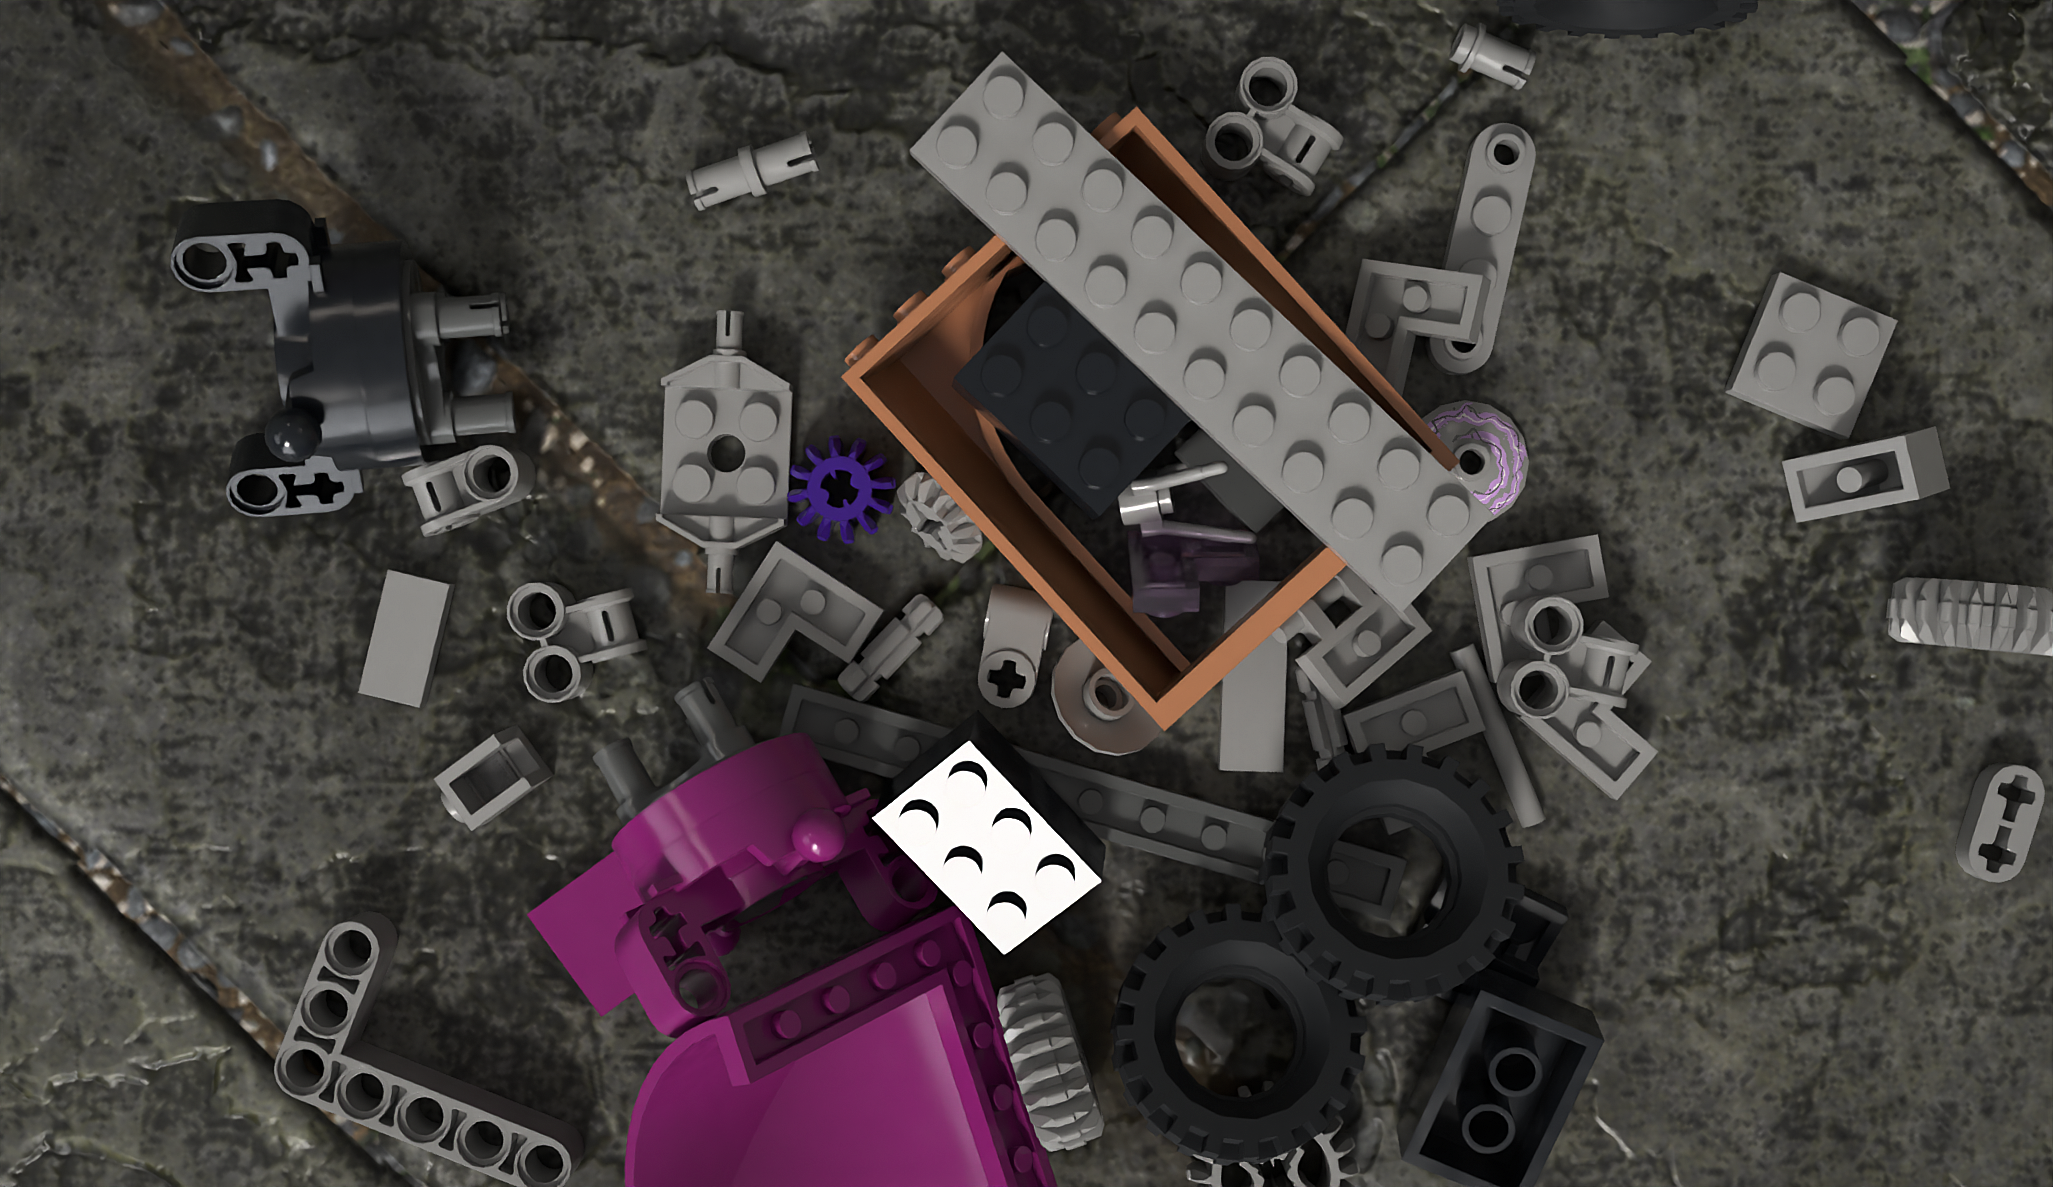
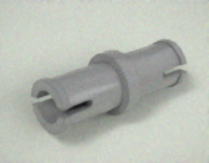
(752, 170)

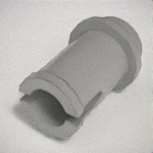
(1491, 55)

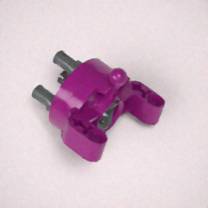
(733, 845)

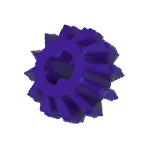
(861, 479)

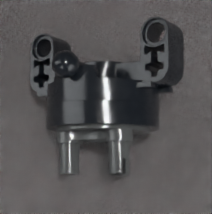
(351, 350)

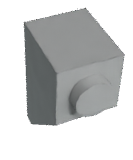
(1866, 475)

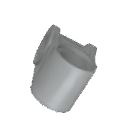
(459, 489)
(1014, 631)

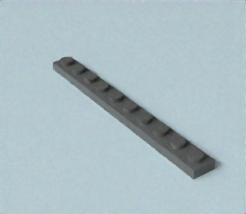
(1106, 802)

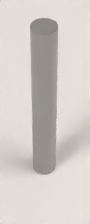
(1499, 738)

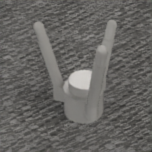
(1153, 495)

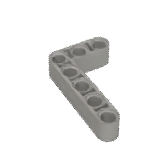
(403, 1080)

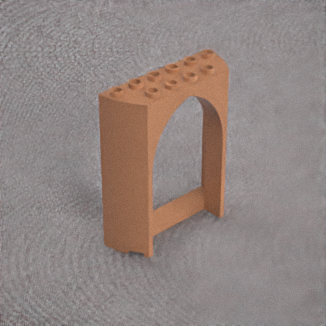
(911, 391)

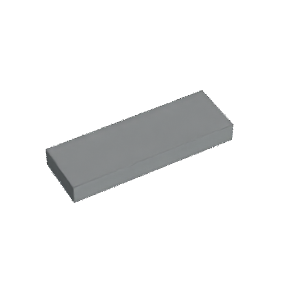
(1252, 693)

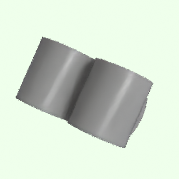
(1271, 132)
(581, 633)
(1570, 663)

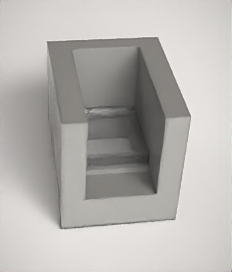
(492, 777)

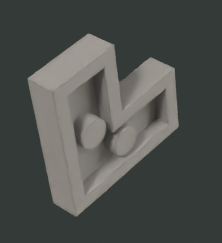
(1405, 301)
(1507, 577)
(787, 598)
(1421, 716)
(1593, 735)

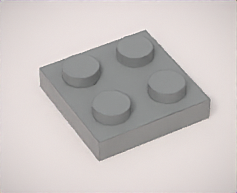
(1810, 356)

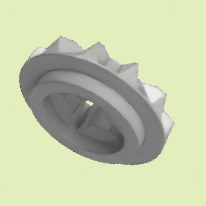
(938, 518)

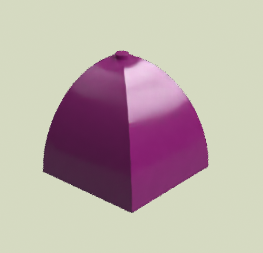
(847, 1079)

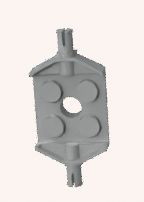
(715, 400)

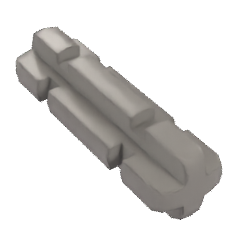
(891, 648)
(1323, 722)

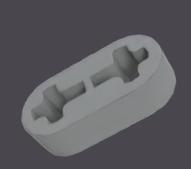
(2000, 822)

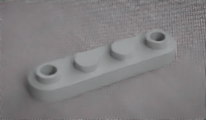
(1486, 234)

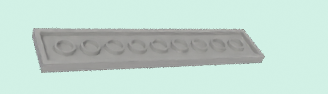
(1200, 333)

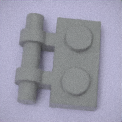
(1359, 647)

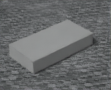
(406, 638)

